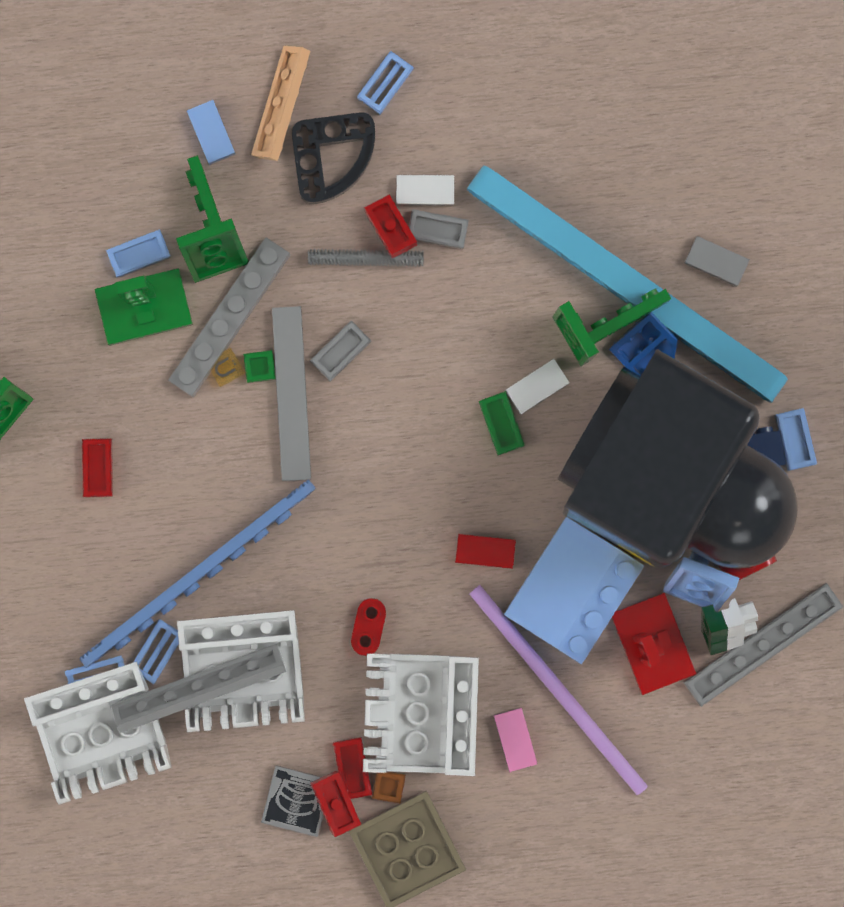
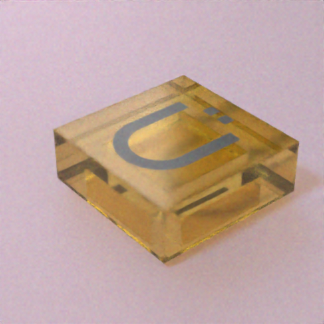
(227, 368)

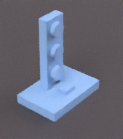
(700, 583)

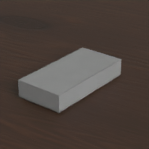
(438, 229)
(717, 261)
(340, 351)

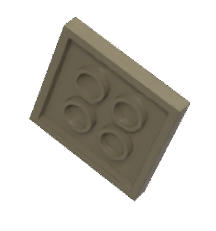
(407, 850)

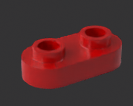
(368, 627)

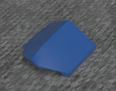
(641, 341)

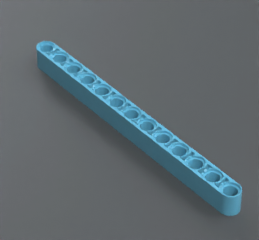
(625, 282)

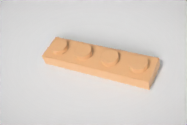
(280, 103)

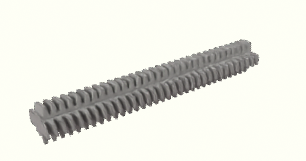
(364, 258)

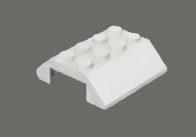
(223, 639)
(422, 714)
(83, 737)

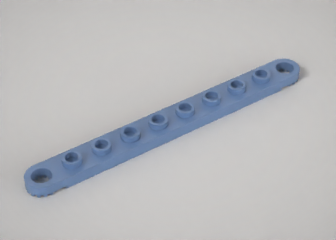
(188, 583)

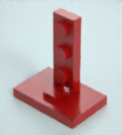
(653, 644)

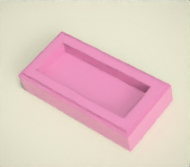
(515, 739)

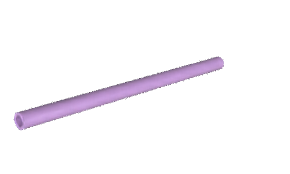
(558, 690)

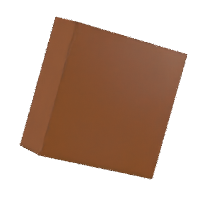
(389, 786)

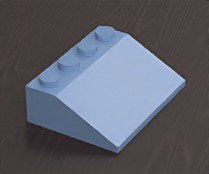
(574, 590)

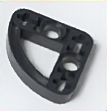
(319, 139)

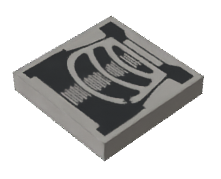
(292, 802)

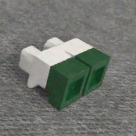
(728, 627)

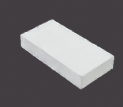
(425, 190)
(537, 386)

